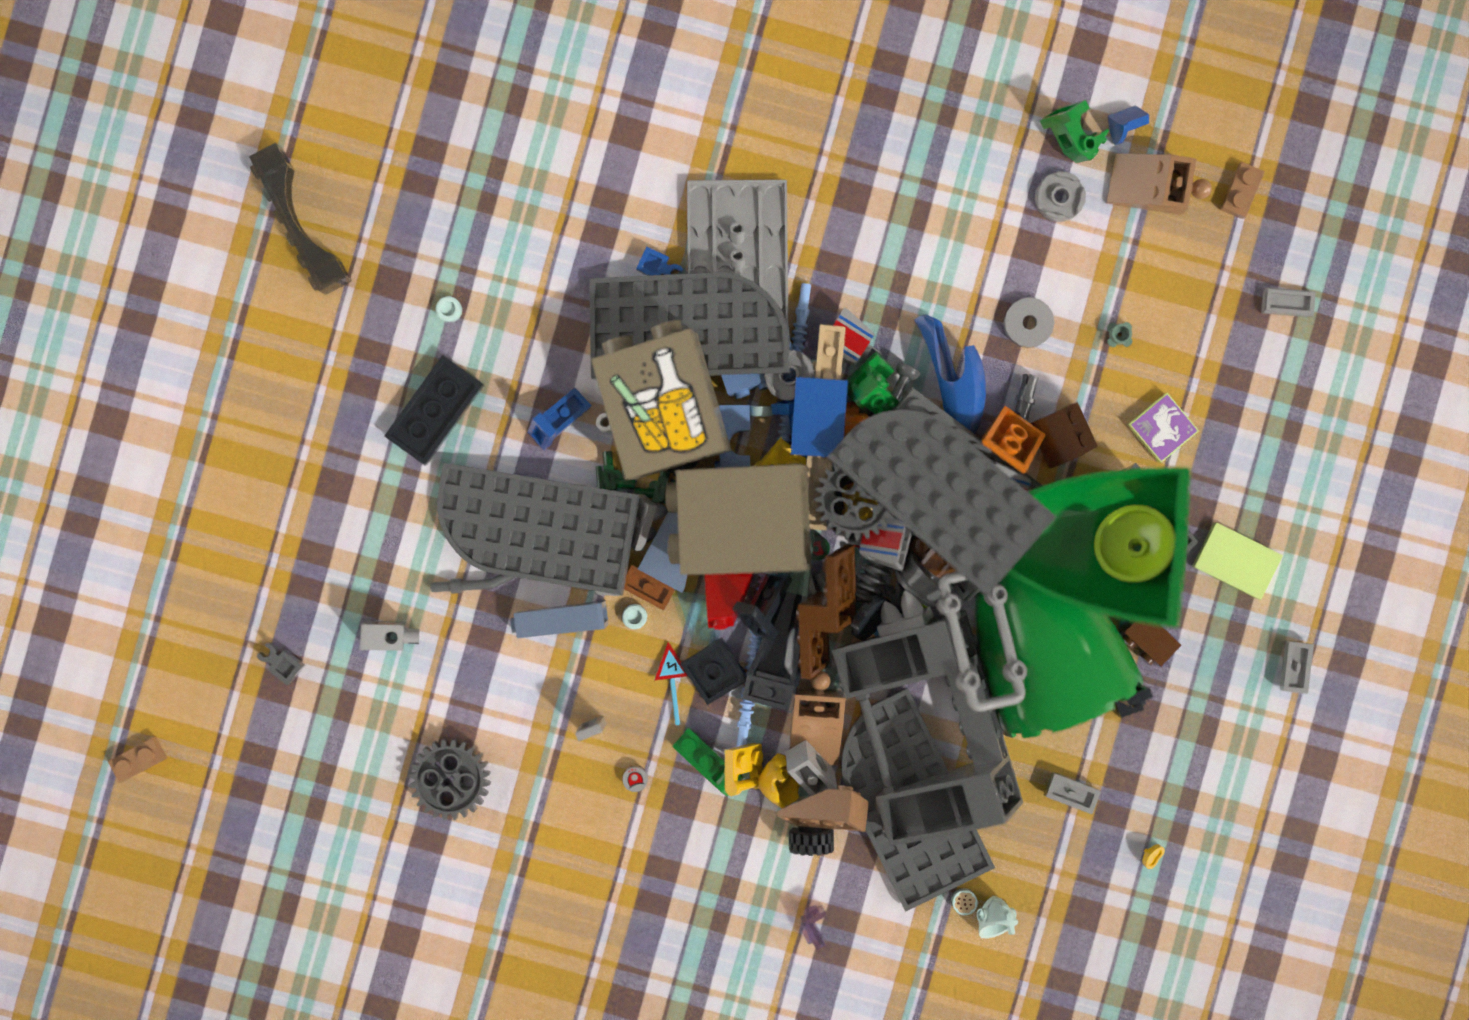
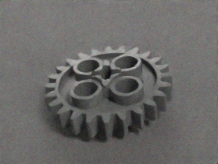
(850, 520)
(432, 793)

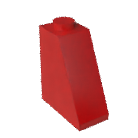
(721, 596)

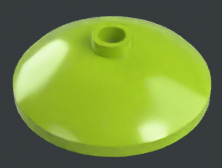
(1124, 531)

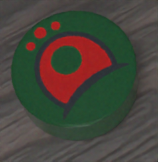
(820, 549)

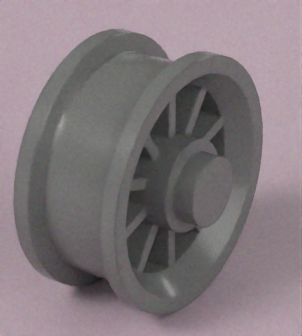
(920, 581)

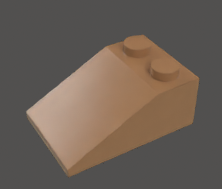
(829, 810)

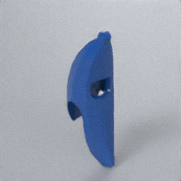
(963, 396)

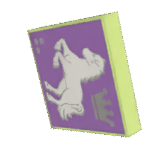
(1163, 427)

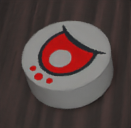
(635, 778)

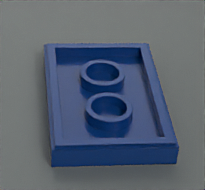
(818, 416)

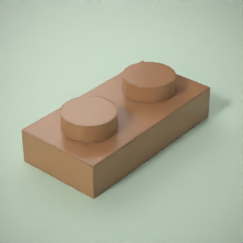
(1242, 190)
(137, 759)

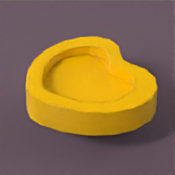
(1152, 856)

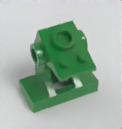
(1069, 133)
(872, 390)

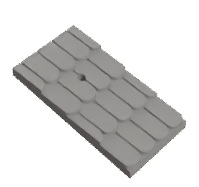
(740, 231)

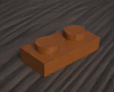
(648, 588)

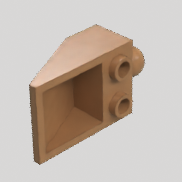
(1147, 182)
(817, 722)

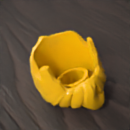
(777, 783)

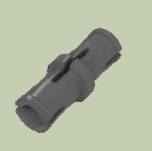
(1026, 396)

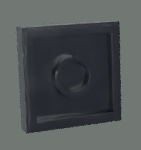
(714, 671)

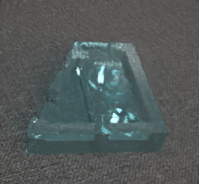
(695, 614)

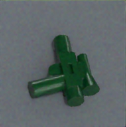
(610, 478)
(656, 489)

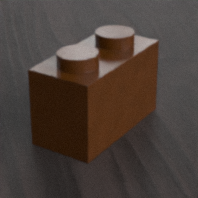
(1151, 640)

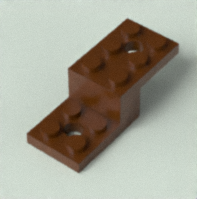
(826, 611)

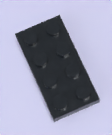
(434, 410)

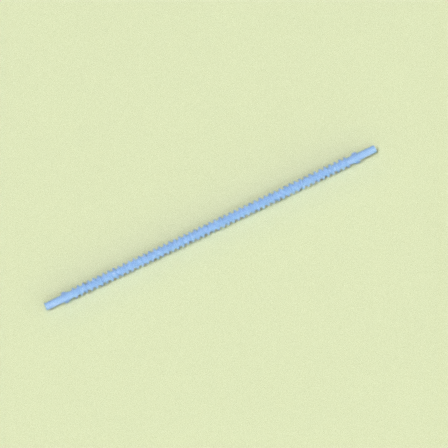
(802, 313)

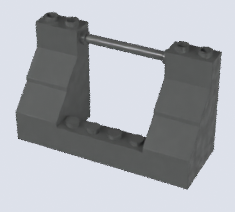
(953, 801)

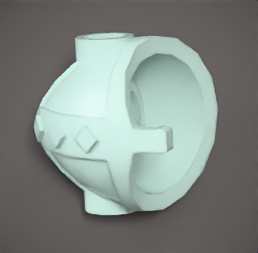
(996, 918)

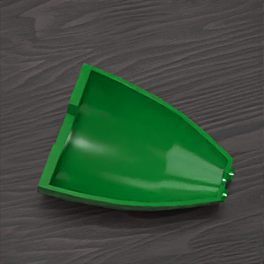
(1064, 555)
(1070, 658)

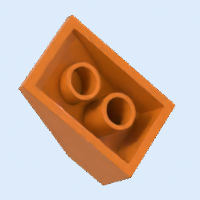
(1013, 439)

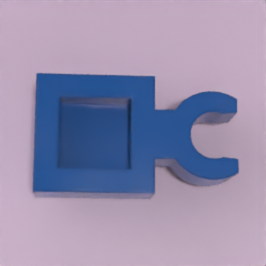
(656, 264)

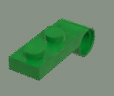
(703, 758)

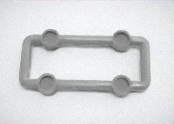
(968, 680)

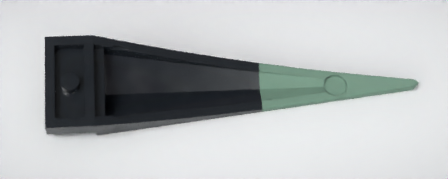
(775, 668)

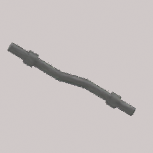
(459, 586)

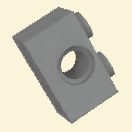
(810, 769)

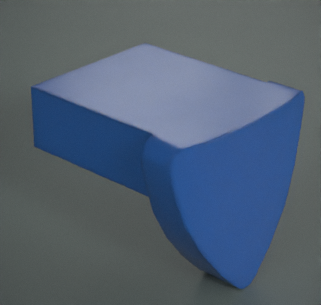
(1125, 121)

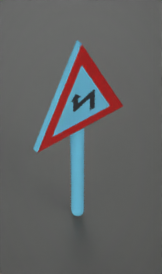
(671, 669)

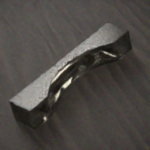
(277, 176)

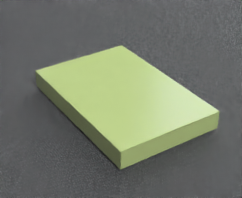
(1237, 561)

